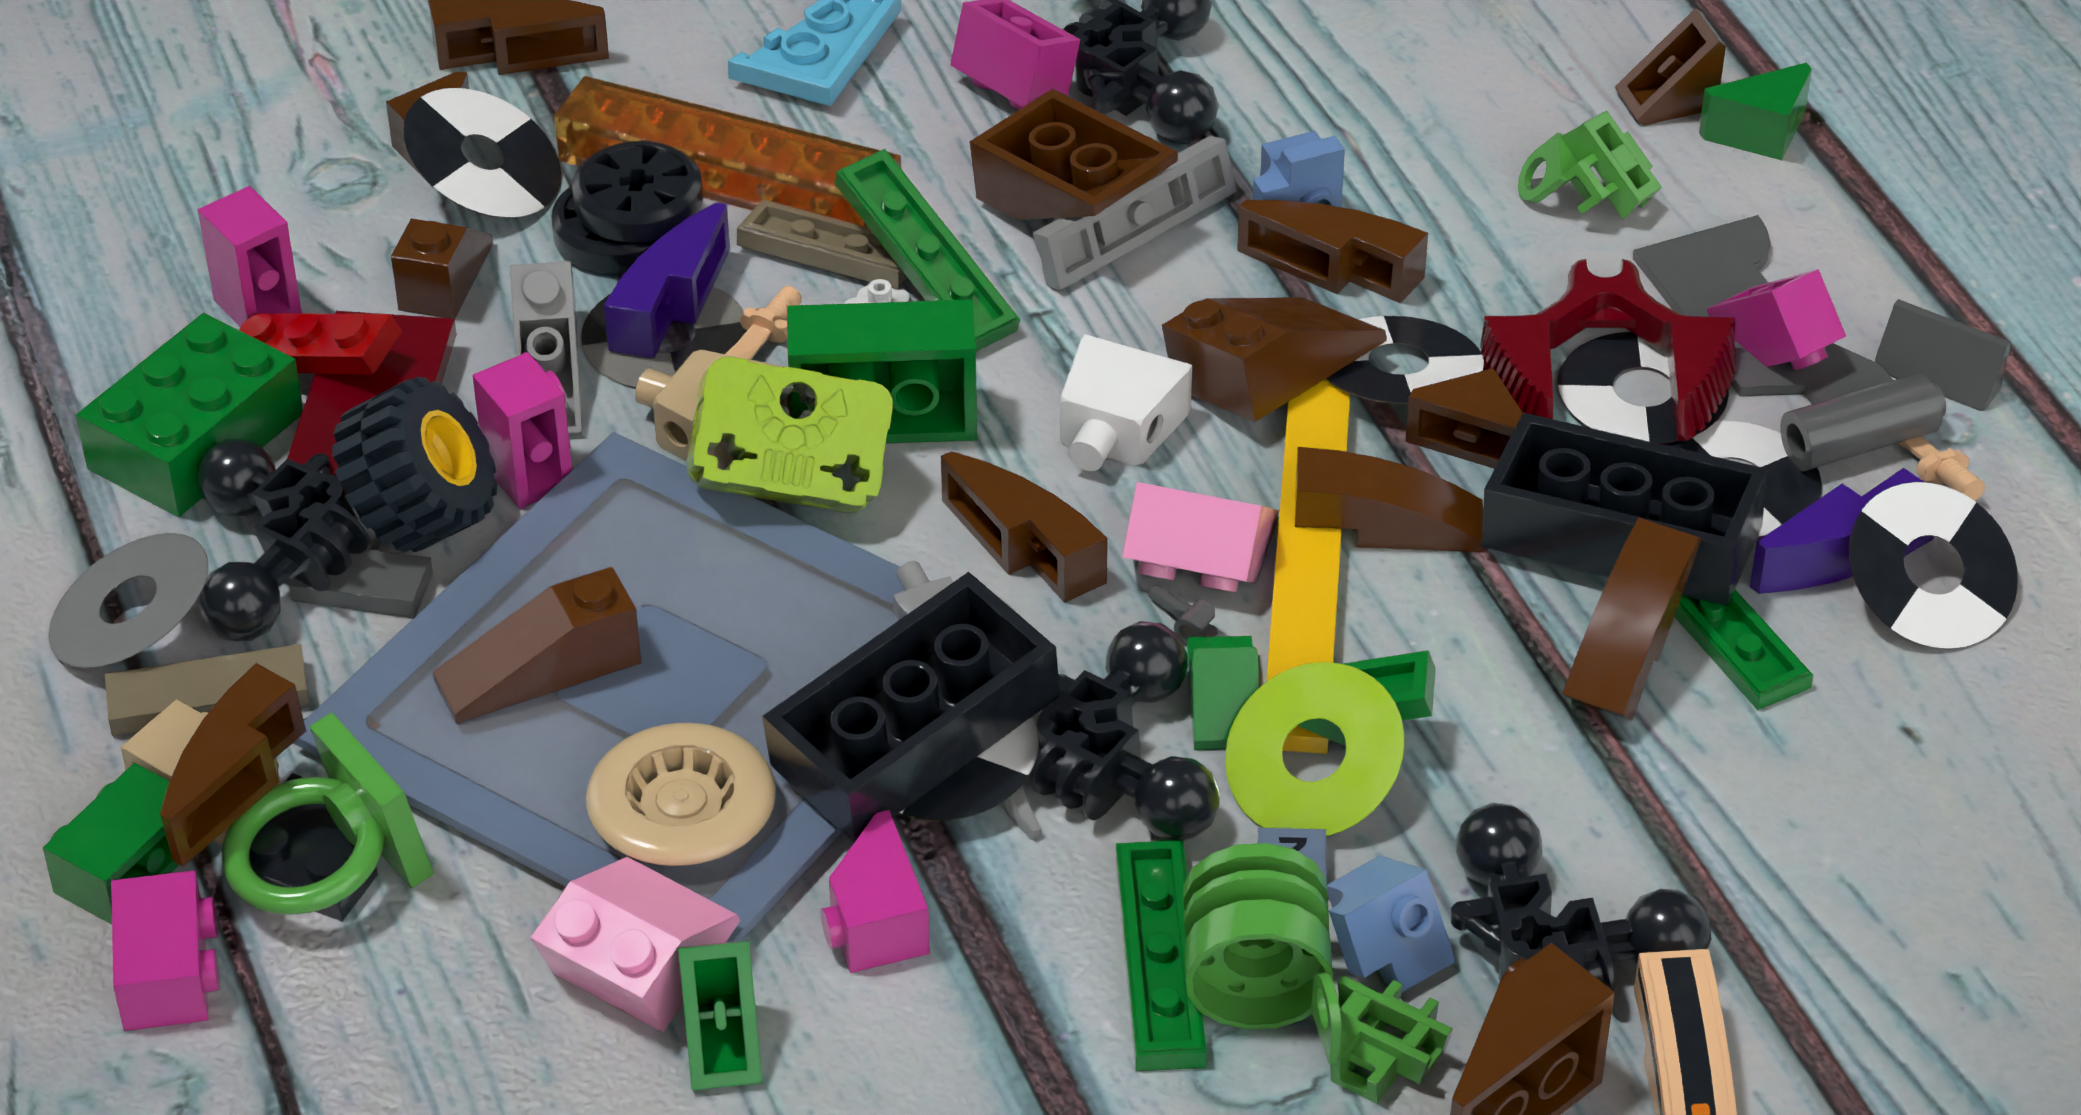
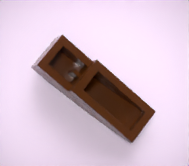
(517, 33)
(1334, 246)
(1385, 502)
(1025, 525)
(1632, 619)
(230, 760)

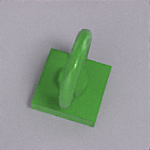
(365, 808)

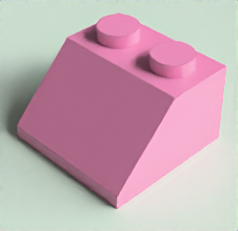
(1198, 534)
(622, 935)

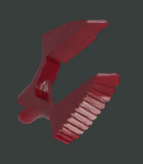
(1698, 347)

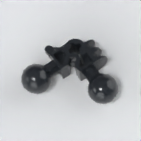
(1121, 64)
(302, 532)
(1094, 751)
(1501, 850)

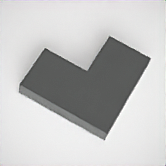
(373, 582)

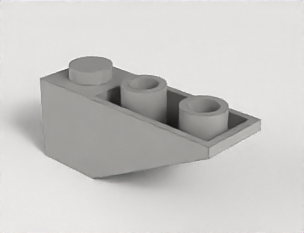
(548, 326)

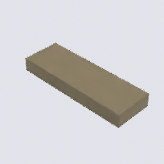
(818, 242)
(143, 693)

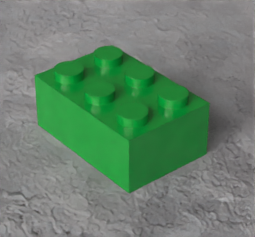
(911, 348)
(181, 402)

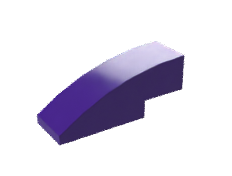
(667, 283)
(1815, 542)

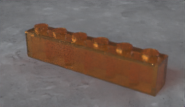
(737, 154)

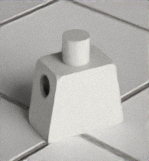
(1121, 403)

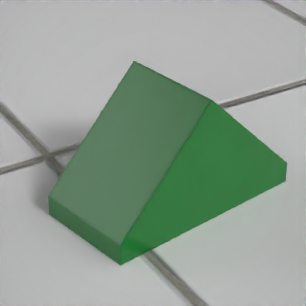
(1757, 111)
(720, 1015)

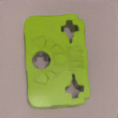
(785, 455)

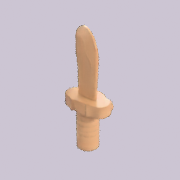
(765, 324)
(1944, 467)

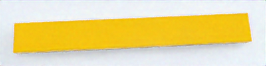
(1306, 556)

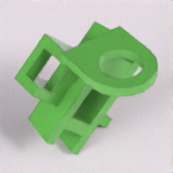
(1595, 144)
(1354, 1043)

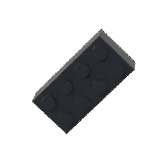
(1578, 491)
(912, 705)

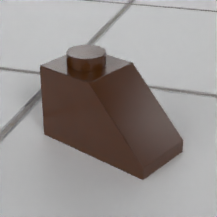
(437, 266)

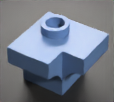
(1301, 170)
(1389, 922)

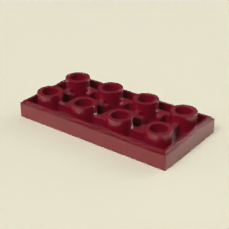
(418, 352)

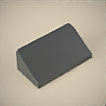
(1955, 356)

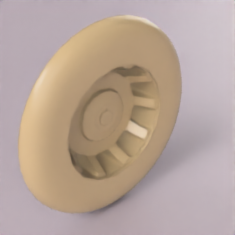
(682, 809)

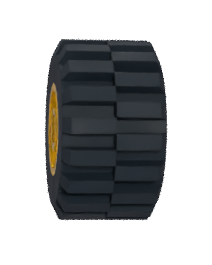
(414, 465)

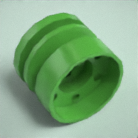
(1255, 935)

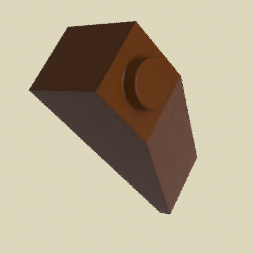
(547, 645)

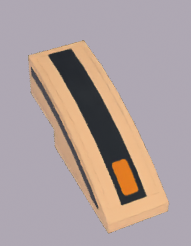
(1684, 1034)

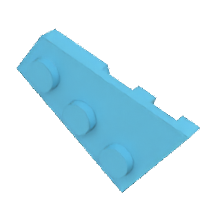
(819, 52)

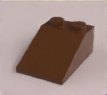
(1062, 160)
(1264, 350)
(1538, 1041)

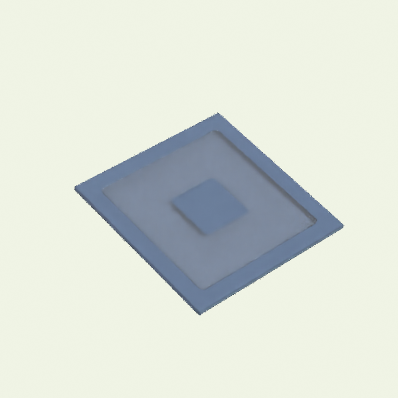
(730, 624)

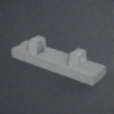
(1171, 197)

